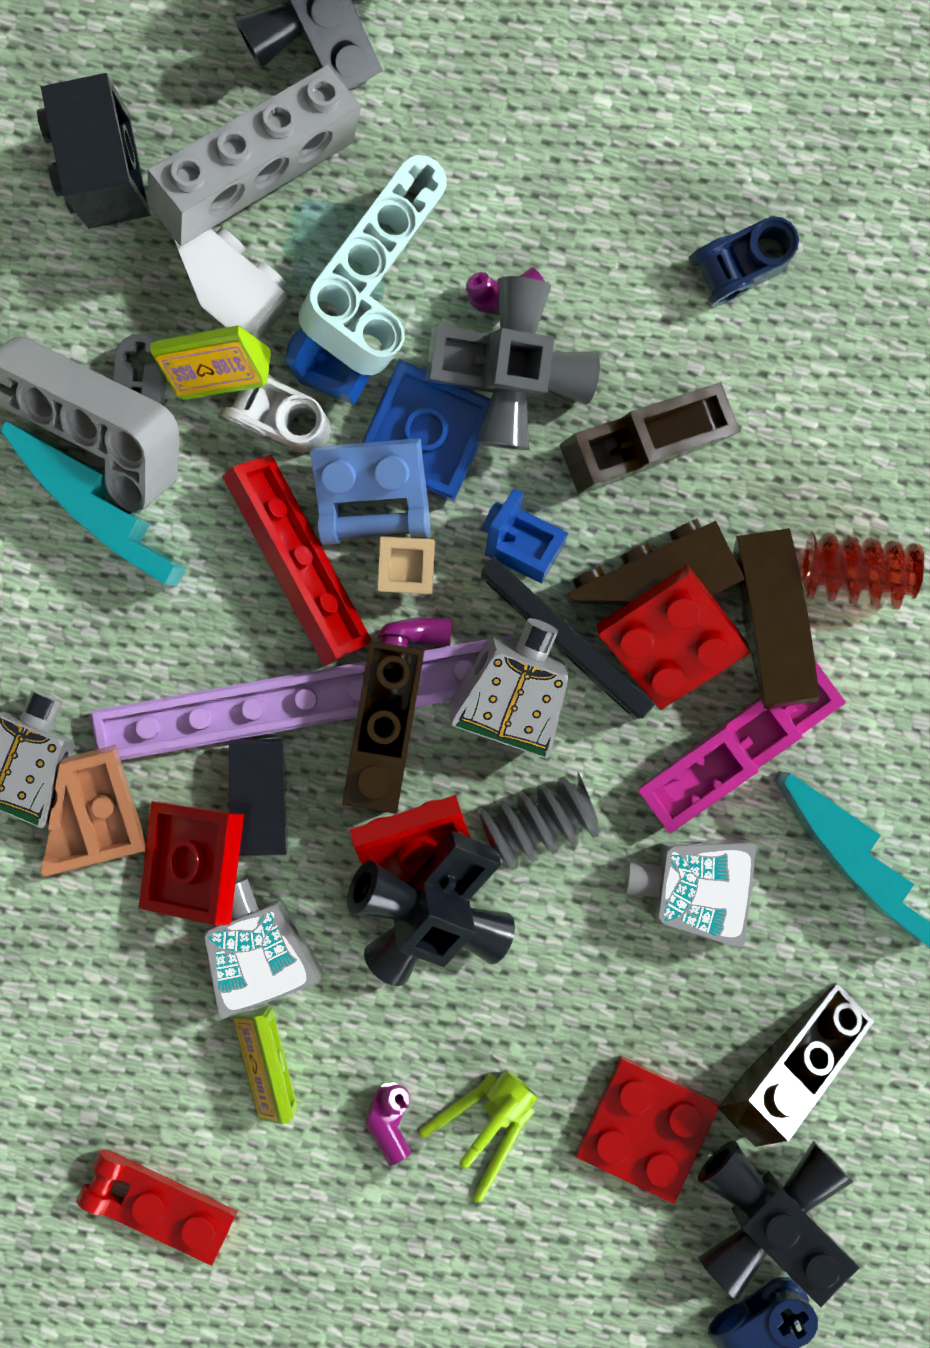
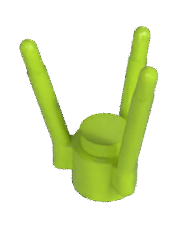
(507, 1104)

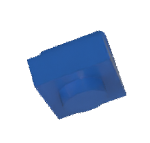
(322, 370)
(522, 539)

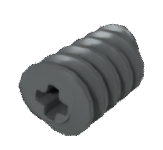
(540, 821)

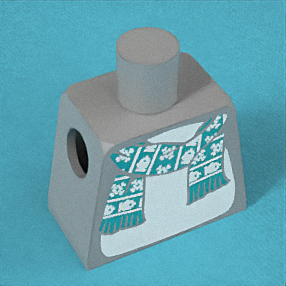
(699, 887)
(258, 955)

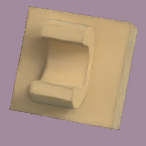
(406, 565)

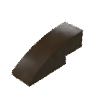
(648, 437)
(776, 618)

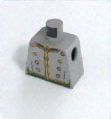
(514, 691)
(31, 759)

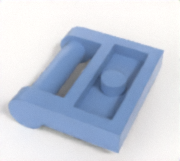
(366, 474)

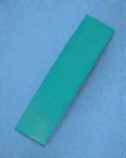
(82, 494)
(847, 847)

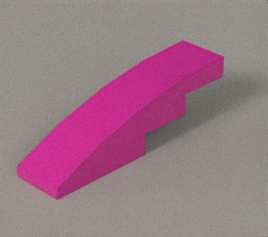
(733, 755)

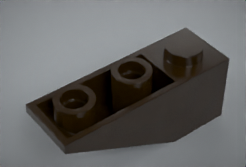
(643, 568)
(383, 727)
(796, 1069)

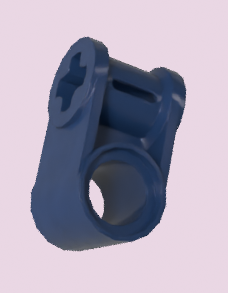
(735, 262)
(762, 1322)

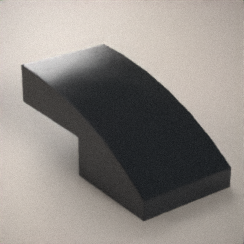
(259, 793)

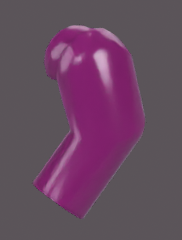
(484, 290)
(417, 631)
(383, 1121)

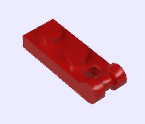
(157, 1207)

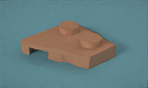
(91, 813)

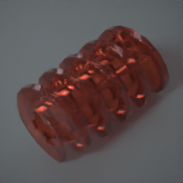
(862, 568)

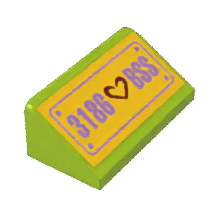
(213, 362)
(266, 1065)

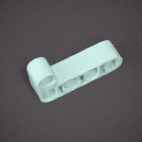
(376, 253)

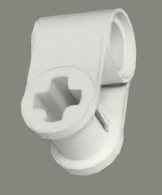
(271, 412)

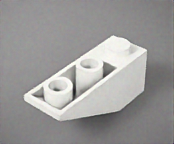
(230, 285)

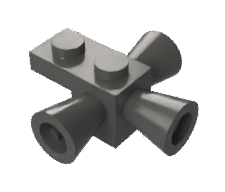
(511, 363)

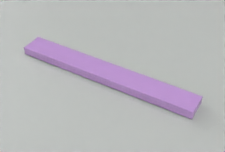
(265, 705)

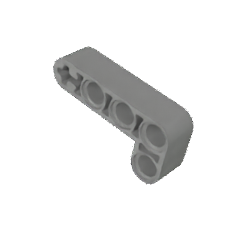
(97, 414)

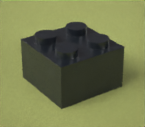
(93, 151)

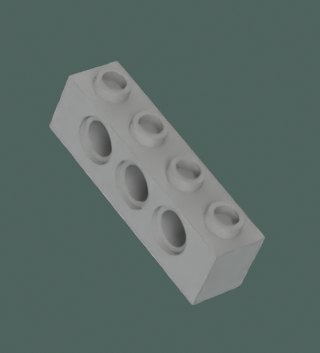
(252, 155)

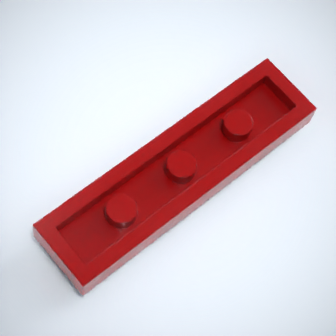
(297, 559)

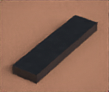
(567, 640)

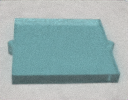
(320, 235)

